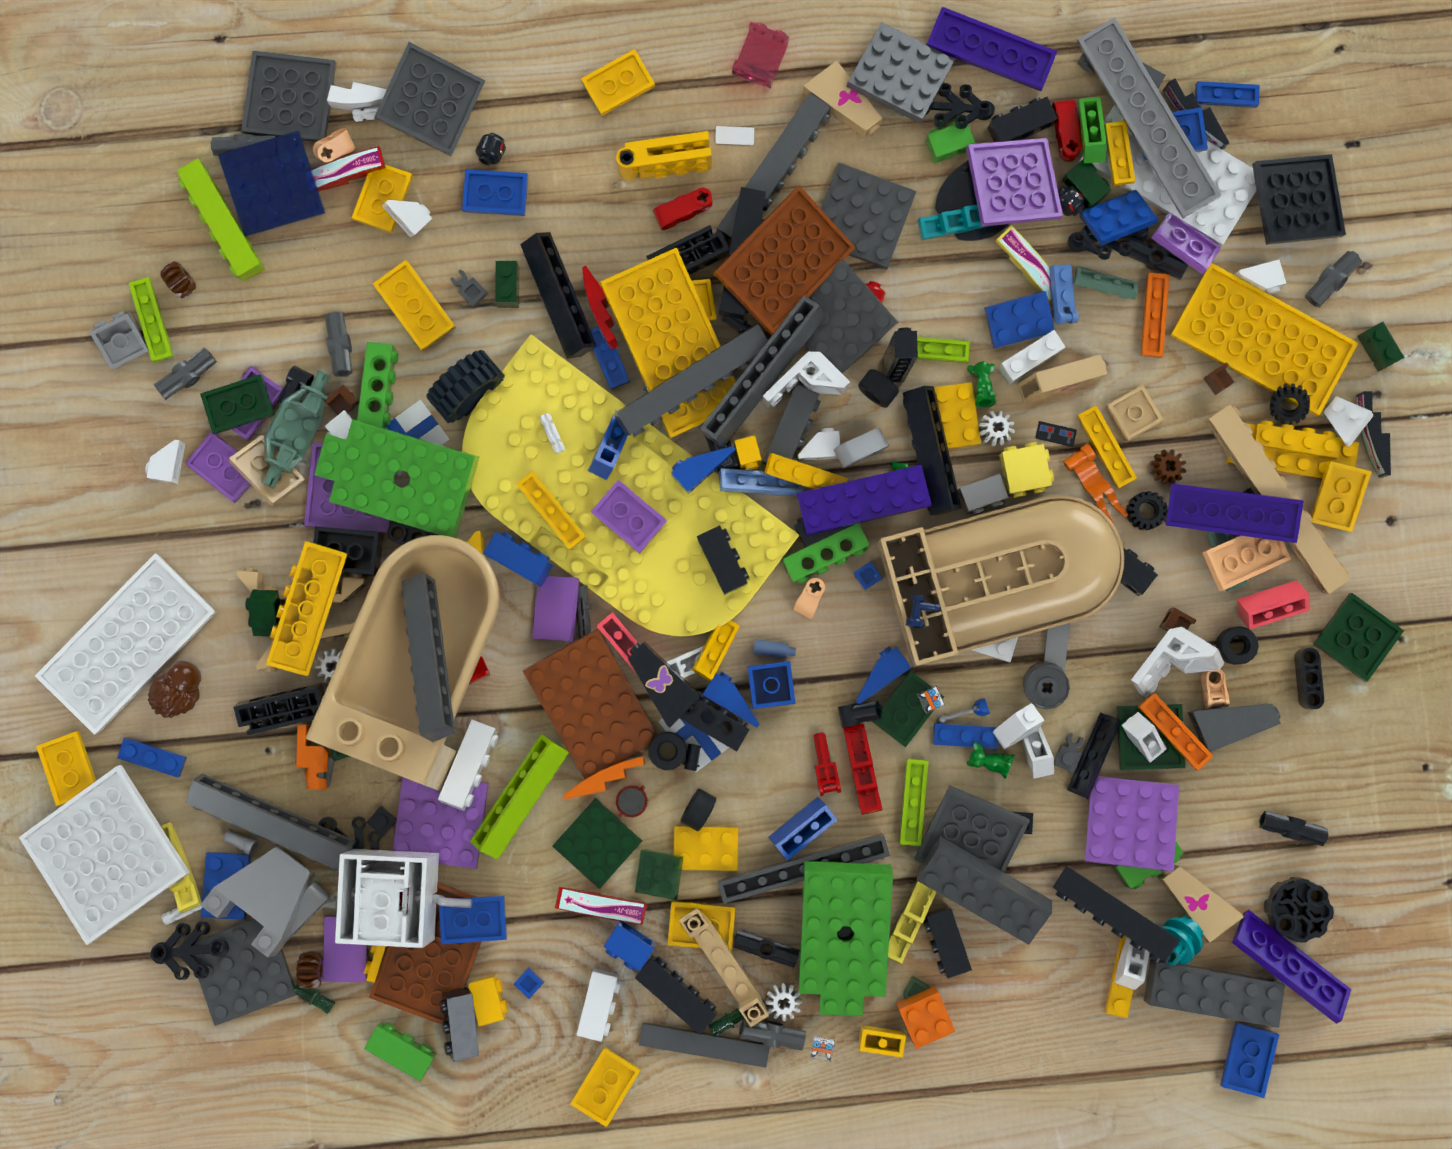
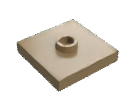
(1134, 413)

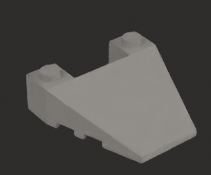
(267, 892)

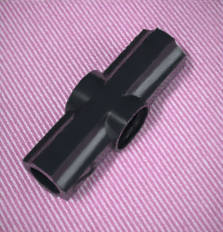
(1169, 263)
(1293, 828)
(780, 952)

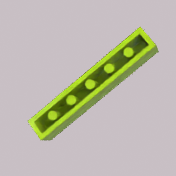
(220, 220)
(519, 797)

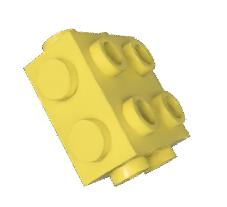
(1026, 469)

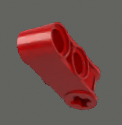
(1067, 129)
(683, 208)

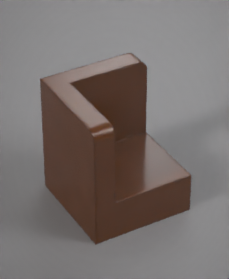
(1219, 379)
(342, 400)
(1175, 619)

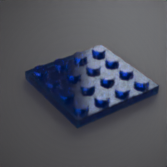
(271, 183)

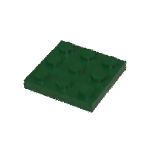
(1358, 637)
(1129, 755)
(597, 843)

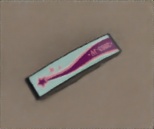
(1213, 130)
(1375, 441)

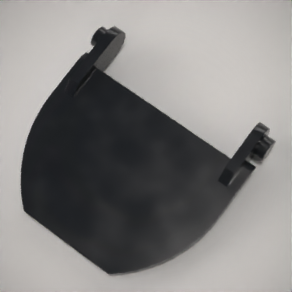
(959, 192)

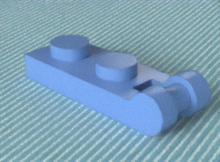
(1063, 294)

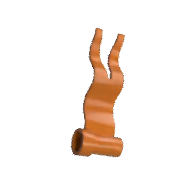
(1092, 480)

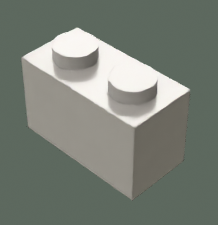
(983, 494)

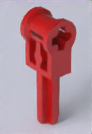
(826, 771)

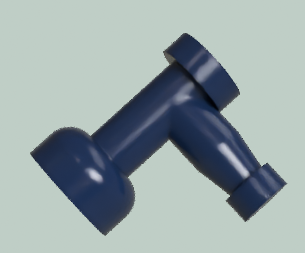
(918, 605)

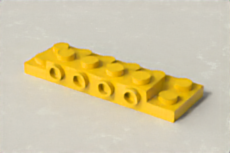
(1302, 451)
(305, 608)

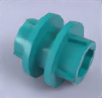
(1190, 936)

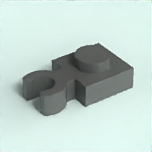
(470, 290)
(1068, 757)

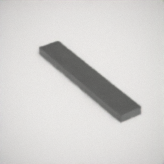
(704, 1045)

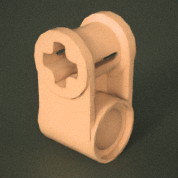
(337, 145)
(808, 601)
(1214, 690)

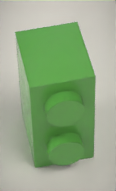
(948, 142)

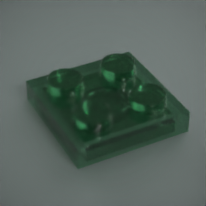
(659, 874)

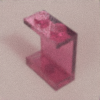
(761, 55)

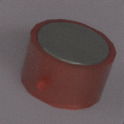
(632, 801)

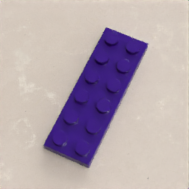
(991, 49)
(864, 500)
(1234, 513)
(1292, 966)

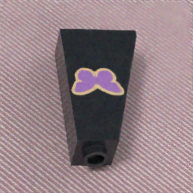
(664, 684)

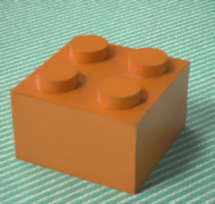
(925, 1017)

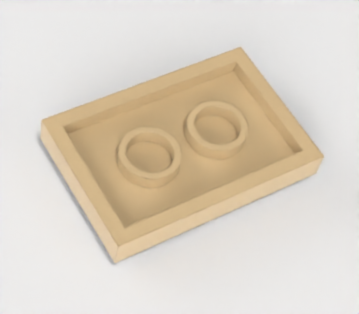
(253, 468)

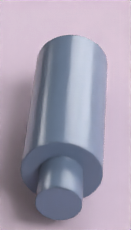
(773, 649)

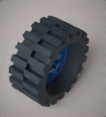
(464, 385)

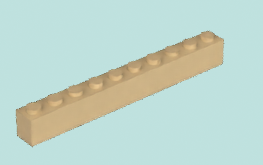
(1264, 480)

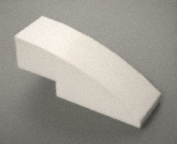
(357, 97)

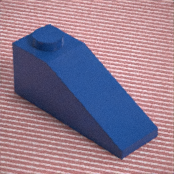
(608, 450)
(697, 468)
(885, 670)
(726, 695)

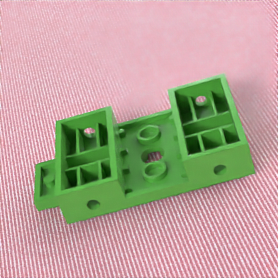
(366, 472)
(839, 969)

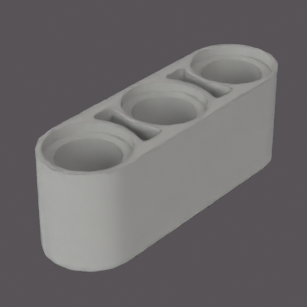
(861, 447)
(312, 901)

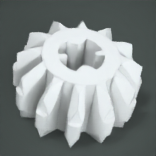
(1004, 431)
(325, 666)
(781, 994)

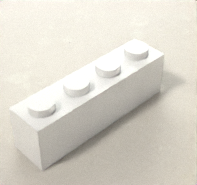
(468, 765)

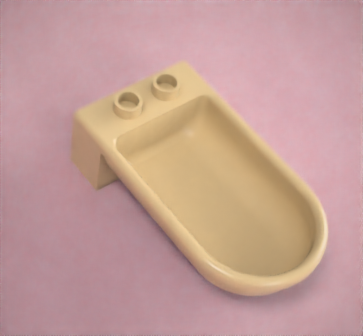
(1002, 574)
(371, 693)

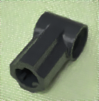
(294, 379)
(856, 714)

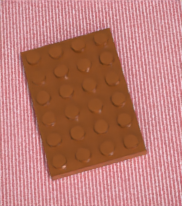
(784, 259)
(591, 704)
(417, 976)

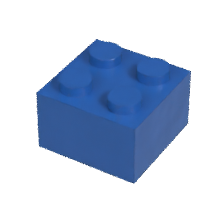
(771, 685)
(629, 946)

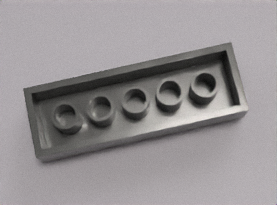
(984, 890)
(1214, 993)

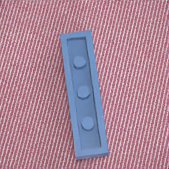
(755, 482)

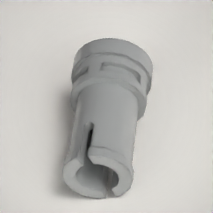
(244, 843)

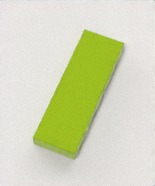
(943, 350)

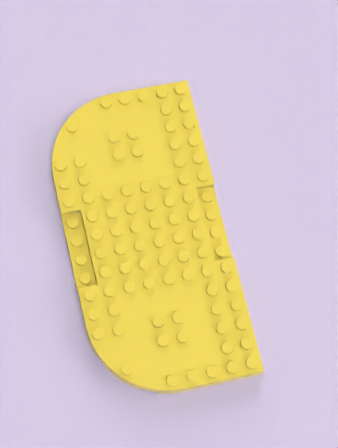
(670, 581)

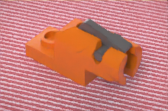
(315, 759)

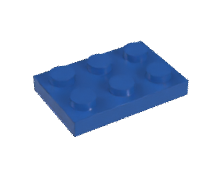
(1193, 126)
(495, 192)
(1118, 217)
(1019, 319)
(219, 868)
(476, 924)
(1249, 1060)

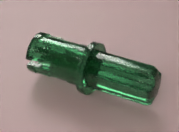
(315, 998)
(726, 1022)

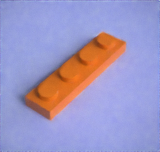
(1155, 315)
(1175, 731)

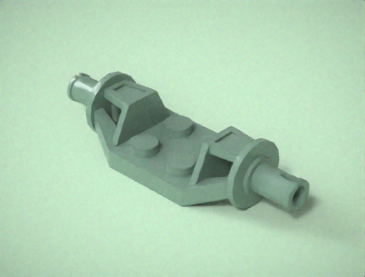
(294, 428)

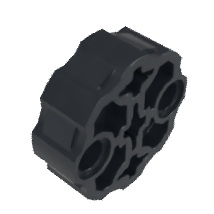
(1294, 929)

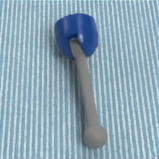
(979, 708)

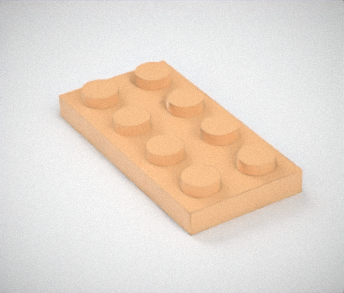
(1243, 559)

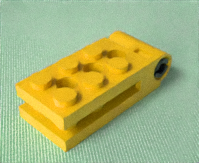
(665, 156)

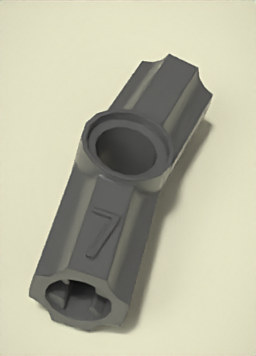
(225, 144)
(1333, 278)
(338, 344)
(185, 373)
(773, 1034)

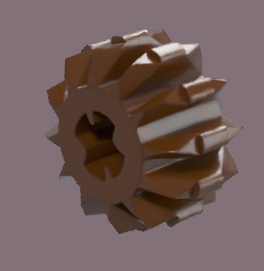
(178, 279)
(1175, 468)
(309, 970)

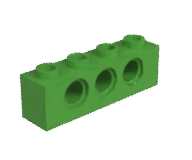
(375, 354)
(852, 534)

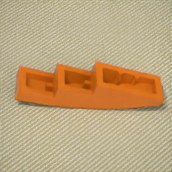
(597, 782)

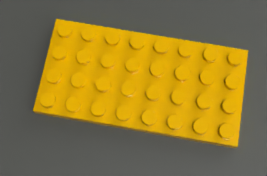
(666, 331)
(1263, 337)

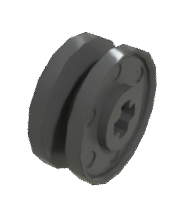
(1051, 674)

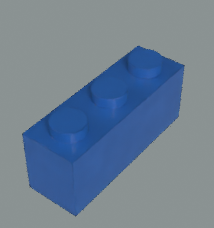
(518, 558)
(802, 828)

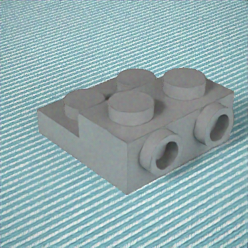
(119, 339)

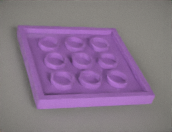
(1014, 182)
(327, 514)
(1132, 824)
(435, 827)

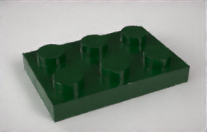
(237, 404)
(903, 711)

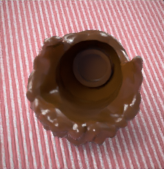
(175, 690)

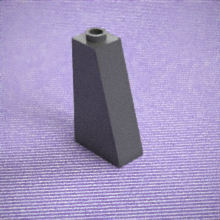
(1230, 724)

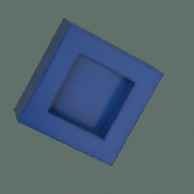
(867, 575)
(528, 983)

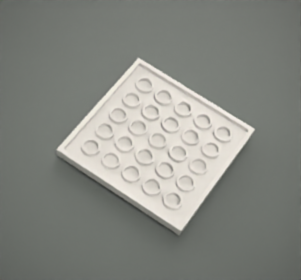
(104, 854)

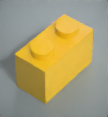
(747, 453)
(488, 999)
(881, 1041)

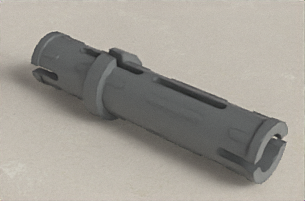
(583, 594)

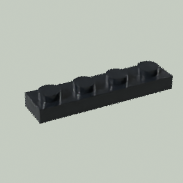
(1094, 755)

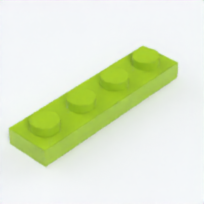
(151, 320)
(913, 802)

